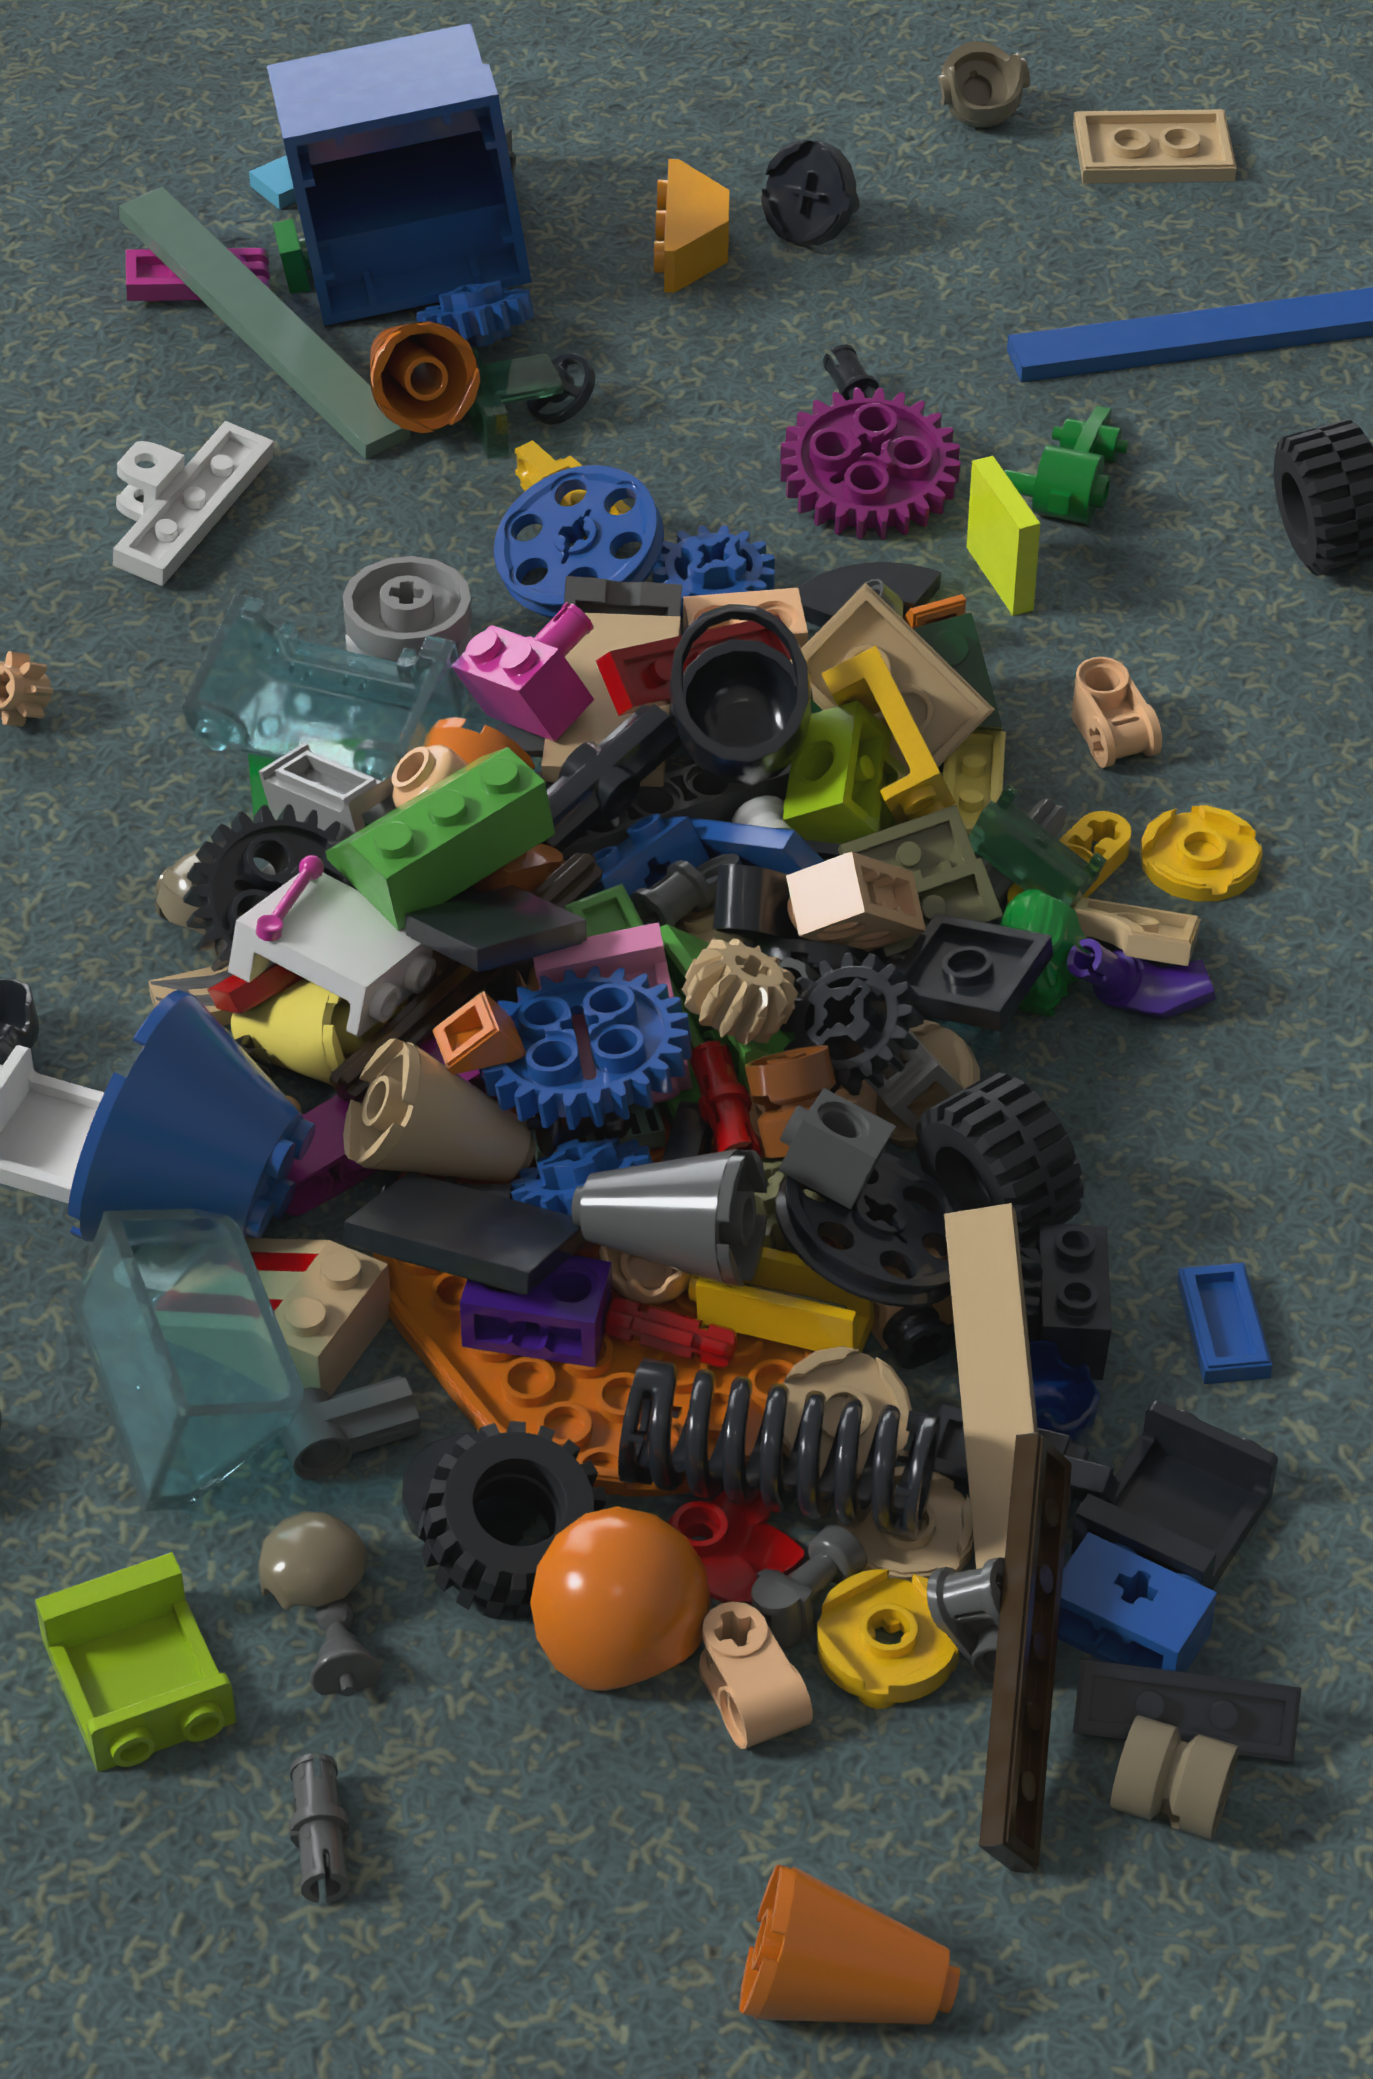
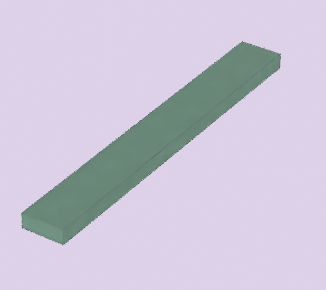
(262, 321)

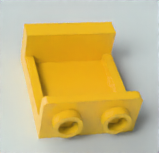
(871, 683)

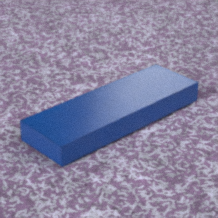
(756, 845)

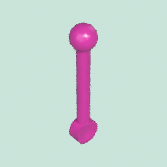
(270, 926)

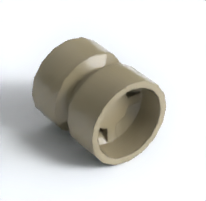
(1174, 1777)

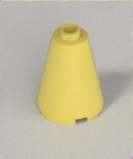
(304, 1029)

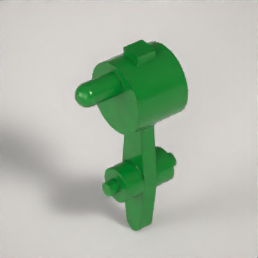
(1071, 476)

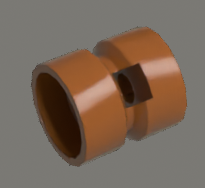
(782, 1084)

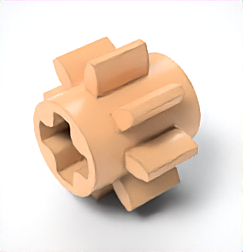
(23, 689)

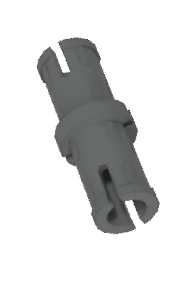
(319, 1828)

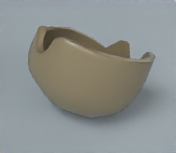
(311, 1560)

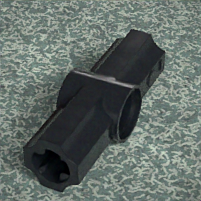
(607, 776)

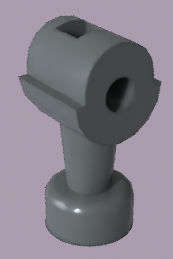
(789, 1599)

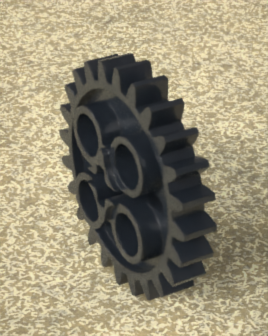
(231, 861)

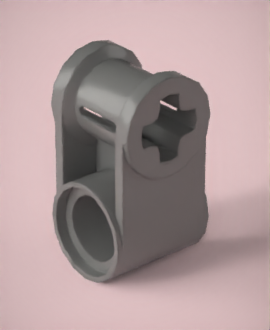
(969, 1611)

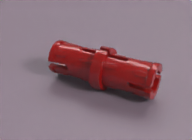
(723, 1099)

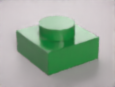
(293, 256)

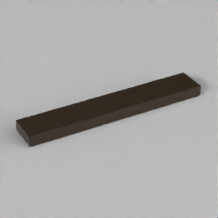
(1026, 1655)

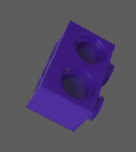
(552, 1322)

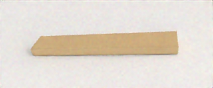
(991, 1362)

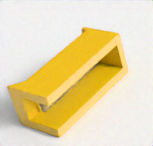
(786, 1306)

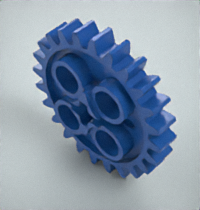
(633, 1037)

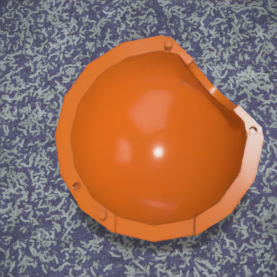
(619, 1599)

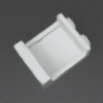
(339, 945)
(41, 1127)

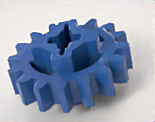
(481, 311)
(715, 564)
(557, 1176)

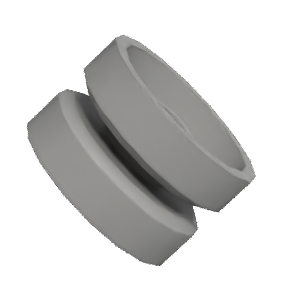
(402, 603)

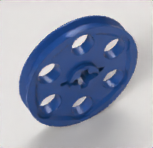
(569, 525)

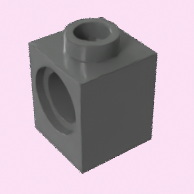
(834, 1147)

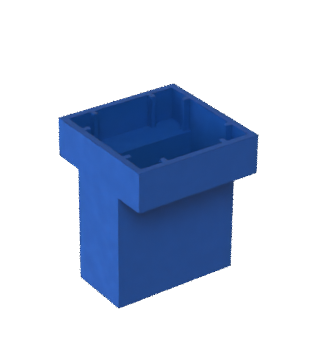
(400, 172)

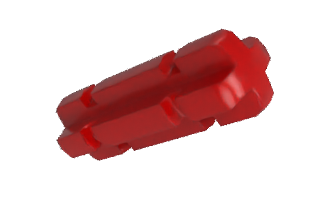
(671, 1332)

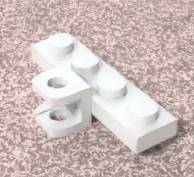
(180, 500)

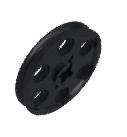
(875, 1233)

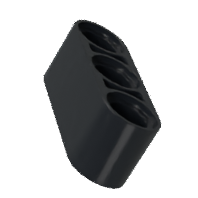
(753, 903)

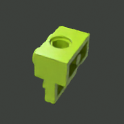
(840, 775)

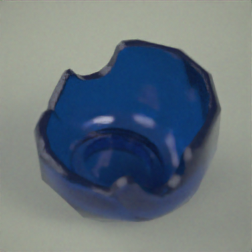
(1062, 1393)

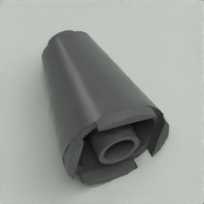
(681, 1213)

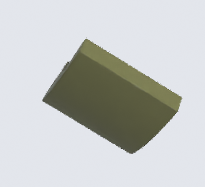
(943, 867)

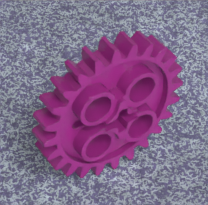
(870, 463)

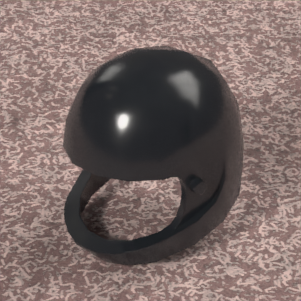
(741, 701)

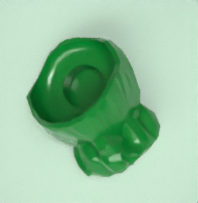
(1044, 914)

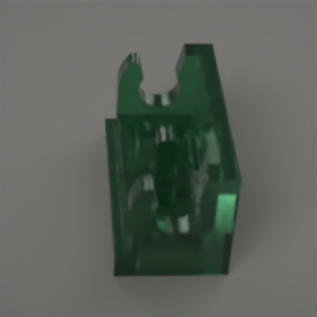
(1031, 853)

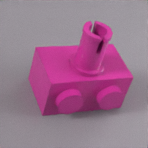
(529, 677)

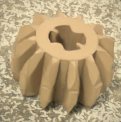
(739, 991)

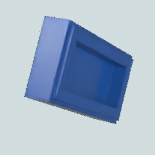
(1224, 1323)

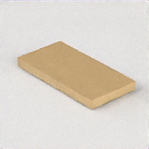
(600, 717)

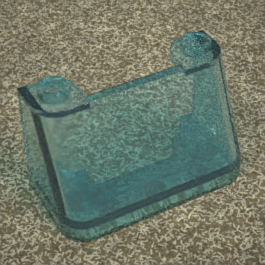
(273, 692)

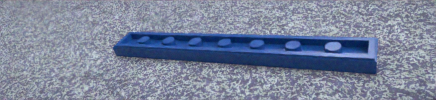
(1192, 335)

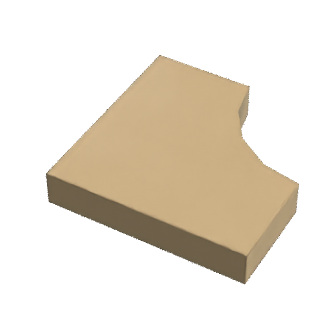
(1140, 930)

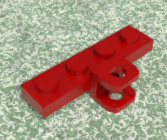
(643, 671)

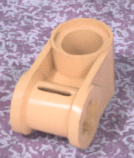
(1113, 712)
(751, 1676)

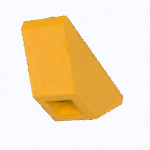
(689, 226)

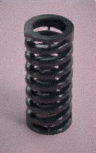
(648, 1458)

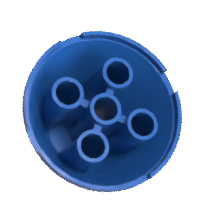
(189, 1129)

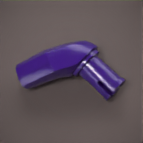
(1140, 984)

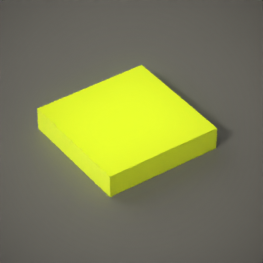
(1003, 535)

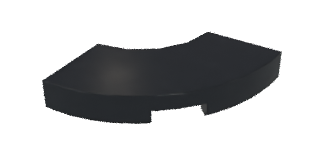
(828, 592)

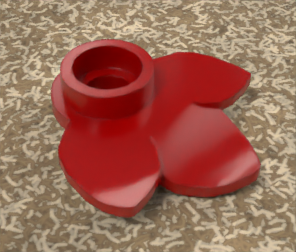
(736, 1544)

